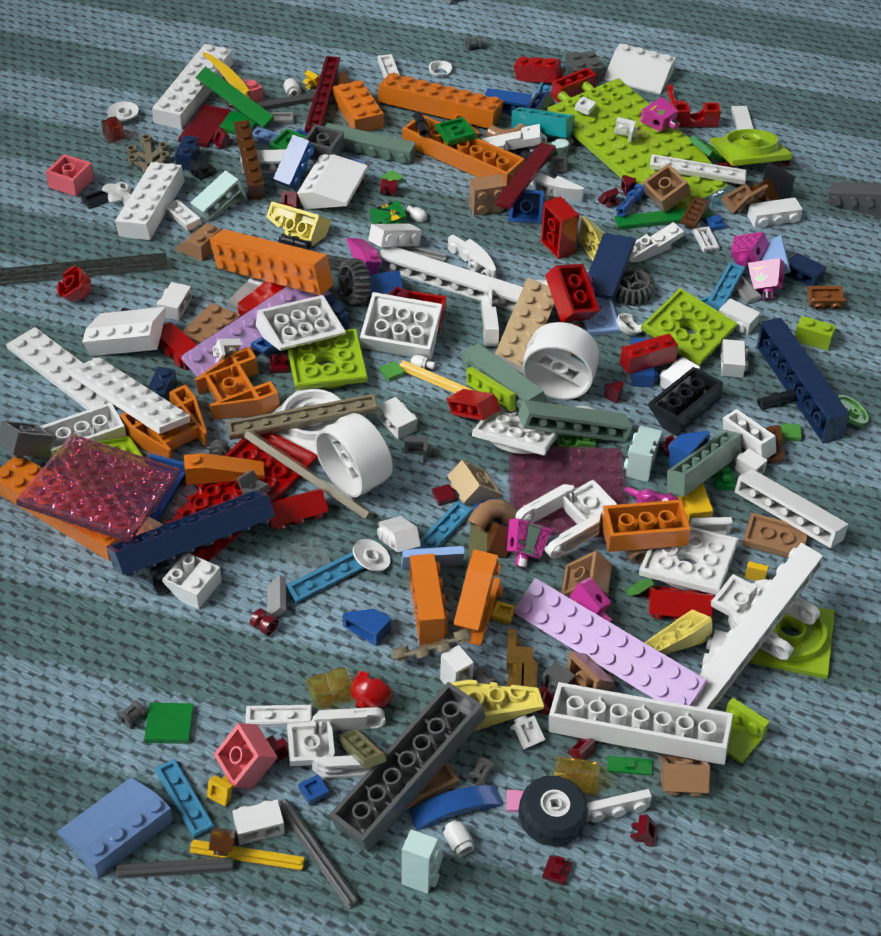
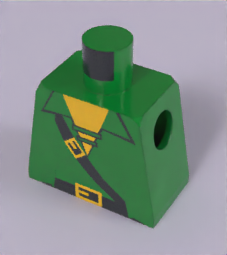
(388, 214)

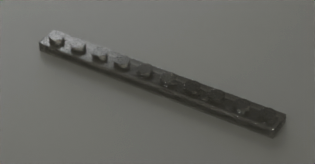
(91, 267)

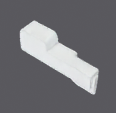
(526, 137)
(489, 320)

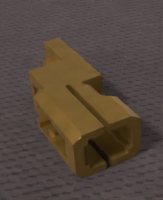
(520, 662)

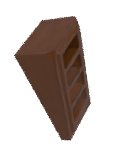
(695, 211)
(779, 435)

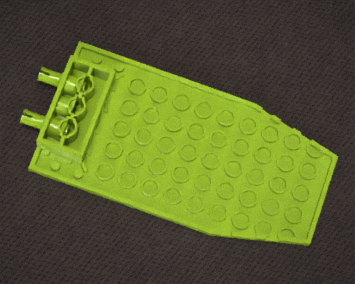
(634, 157)

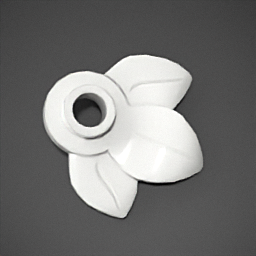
(117, 192)

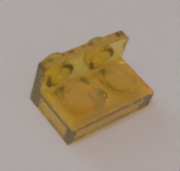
(580, 772)

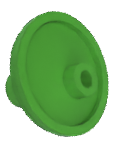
(857, 413)

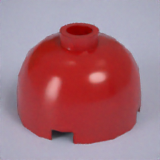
(75, 285)
(370, 692)

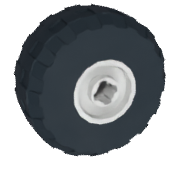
(553, 810)

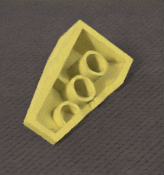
(299, 222)
(589, 236)
(683, 633)
(502, 702)

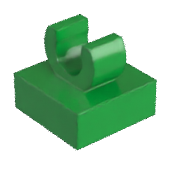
(724, 480)

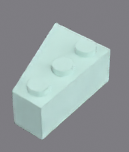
(218, 196)
(642, 453)
(421, 861)

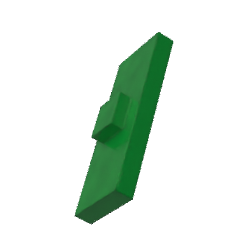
(629, 765)

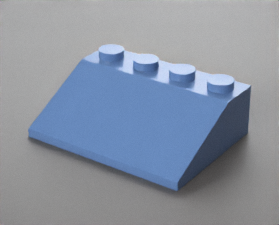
(116, 826)

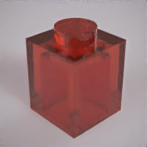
(112, 129)

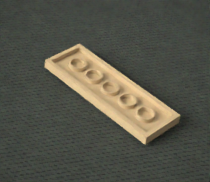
(528, 315)

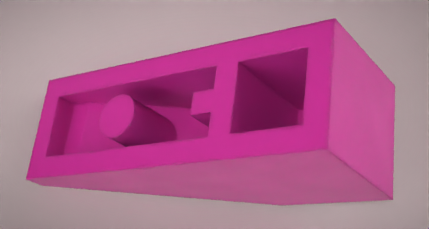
(363, 250)

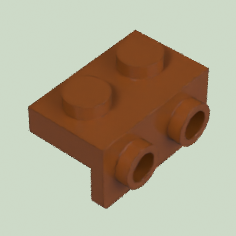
(825, 297)

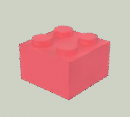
(69, 175)
(245, 755)

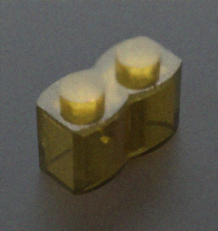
(330, 687)

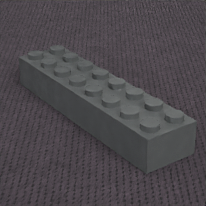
(409, 767)

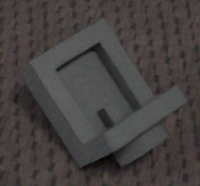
(417, 445)
(249, 482)

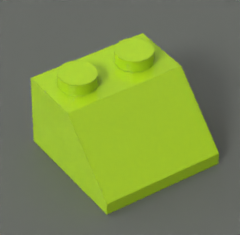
(815, 333)

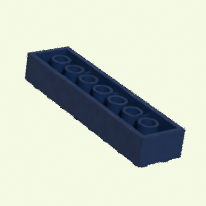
(798, 372)
(190, 532)

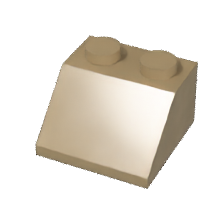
(472, 483)

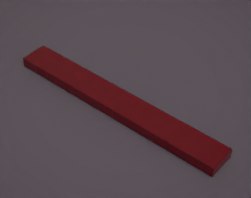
(323, 92)
(525, 175)

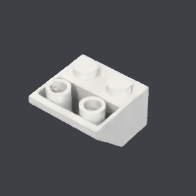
(193, 579)

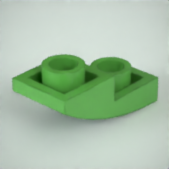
(566, 440)

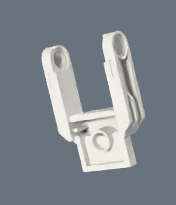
(580, 503)
(737, 598)
(314, 743)

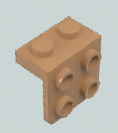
(741, 197)

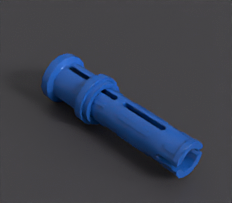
(633, 197)

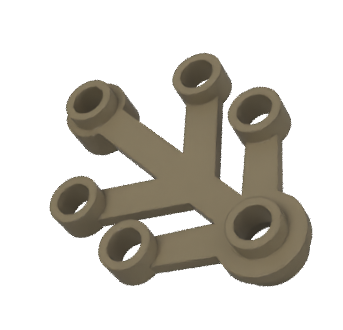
(147, 141)
(402, 653)

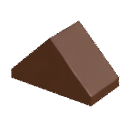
(770, 194)
(497, 539)

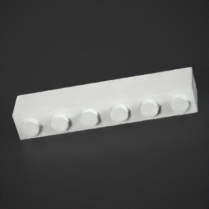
(791, 508)

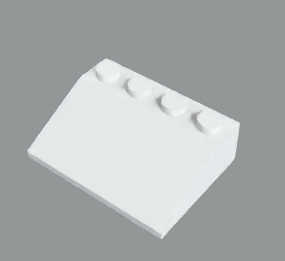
(640, 68)
(331, 182)
(298, 323)
(401, 325)
(125, 331)

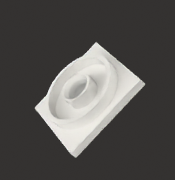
(507, 433)
(306, 435)
(710, 552)

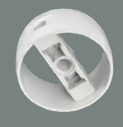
(551, 364)
(353, 454)

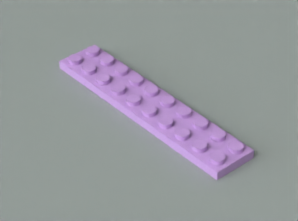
(201, 357)
(609, 646)

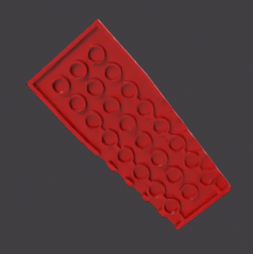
(277, 475)

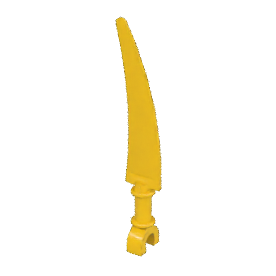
(231, 77)

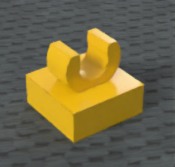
(311, 79)
(219, 790)

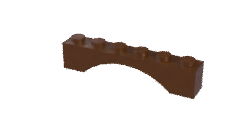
(249, 159)

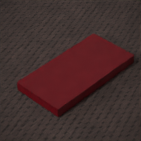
(205, 124)

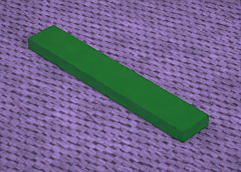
(234, 97)
(653, 219)

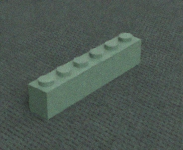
(377, 145)
(498, 370)
(574, 421)
(703, 463)

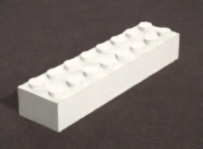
(186, 92)
(641, 723)

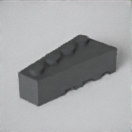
(856, 197)

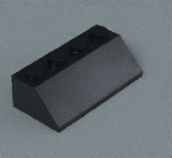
(686, 400)

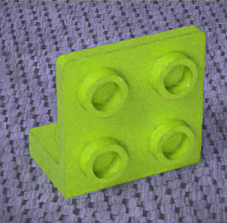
(746, 731)

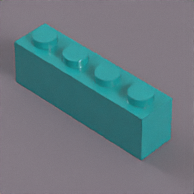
(550, 122)

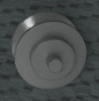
(219, 447)

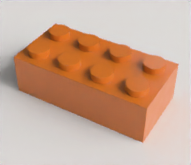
(358, 106)
(645, 525)
(428, 598)

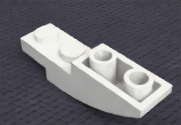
(558, 187)
(658, 243)
(476, 256)

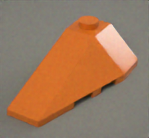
(214, 468)

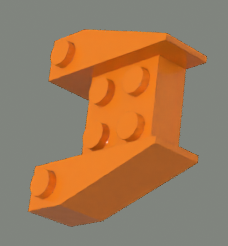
(233, 390)
(163, 443)
(479, 595)

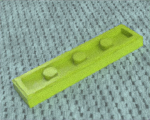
(483, 383)

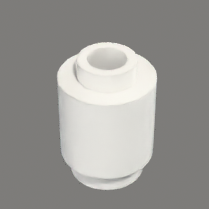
(292, 87)
(458, 838)

